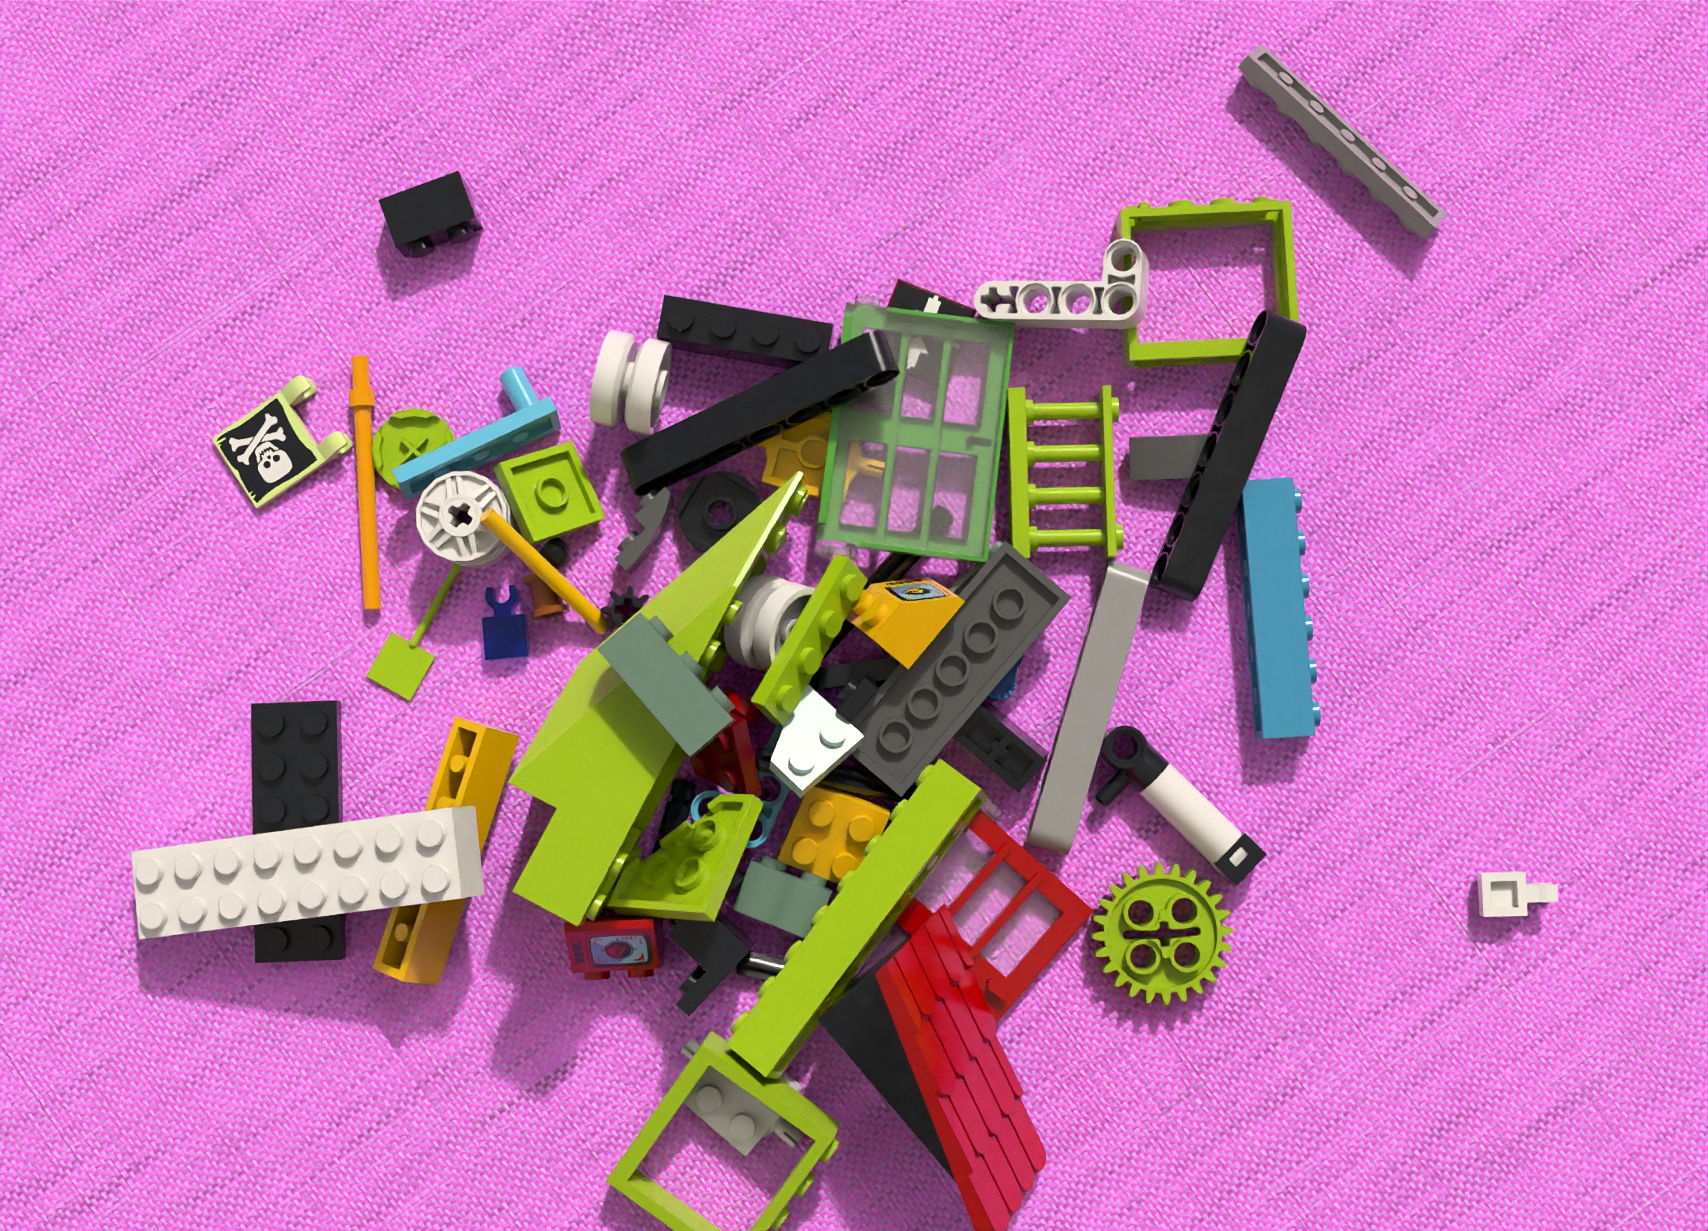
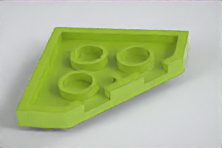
(692, 867)

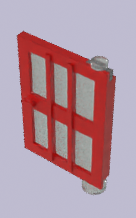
(1003, 905)

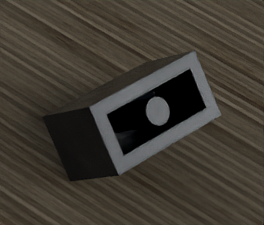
(431, 215)

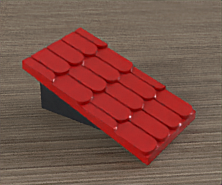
(935, 1057)

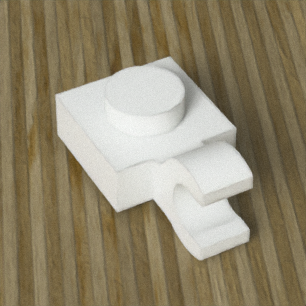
(1508, 893)

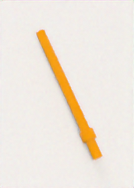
(362, 401)

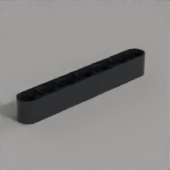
(760, 412)
(1228, 455)

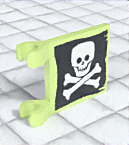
(273, 447)

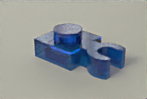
(505, 633)

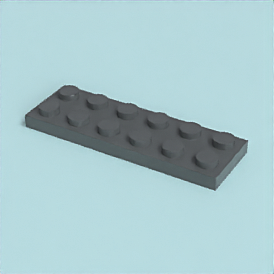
(929, 702)

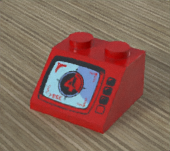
(616, 945)

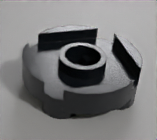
(714, 491)

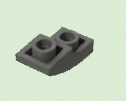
(1164, 456)
(653, 516)

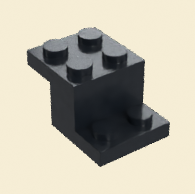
(714, 946)

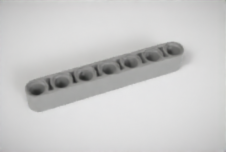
(1088, 707)

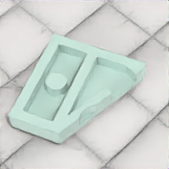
(812, 743)

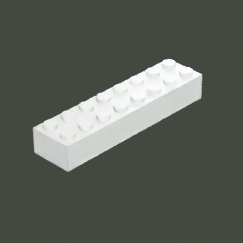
(308, 872)

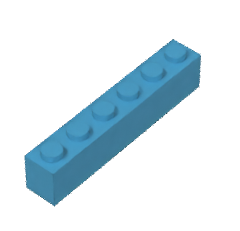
(1275, 609)

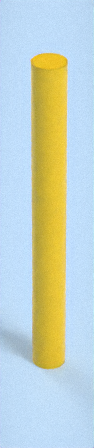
(544, 570)

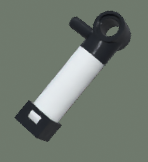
(1180, 803)

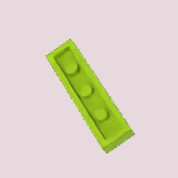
(809, 640)

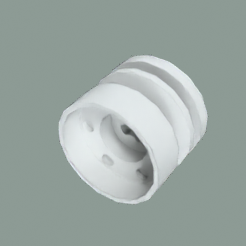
(445, 534)

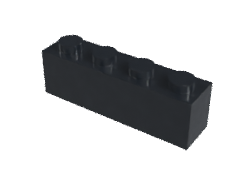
(741, 333)

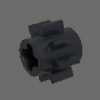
(618, 604)

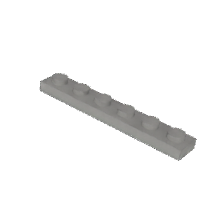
(1353, 152)

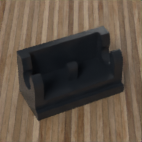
(1001, 745)

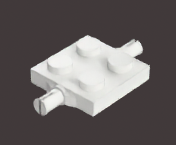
(734, 1111)

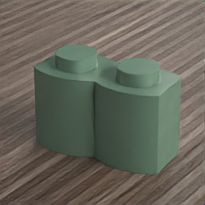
(781, 897)

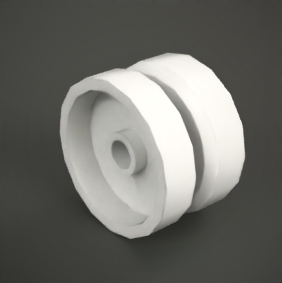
(630, 382)
(765, 619)

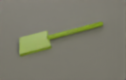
(401, 662)

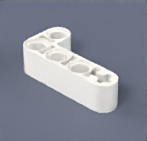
(1062, 295)

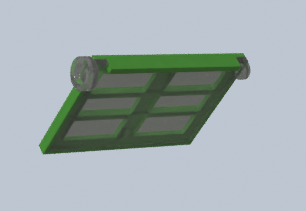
(921, 454)

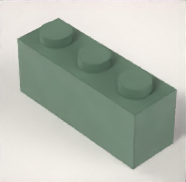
(668, 683)

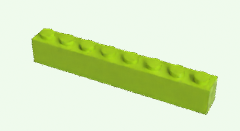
(856, 919)

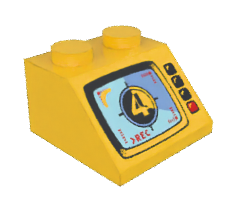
(904, 615)

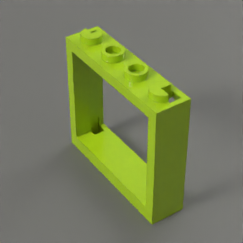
(1219, 214)
(769, 1091)

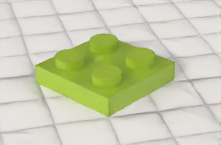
(549, 493)

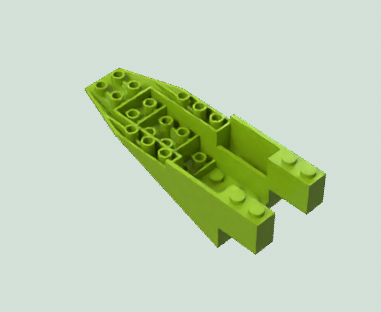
(606, 753)

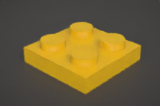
(831, 832)

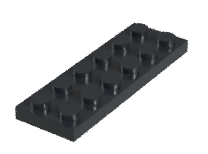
(296, 788)

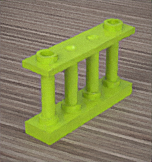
(1025, 454)

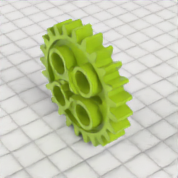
(1162, 972)

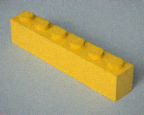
(468, 775)

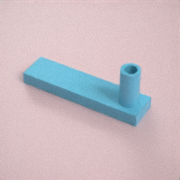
(529, 423)

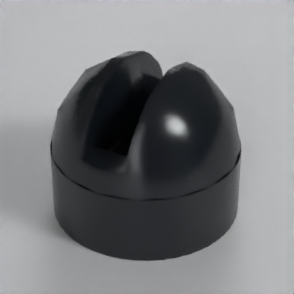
(556, 552)

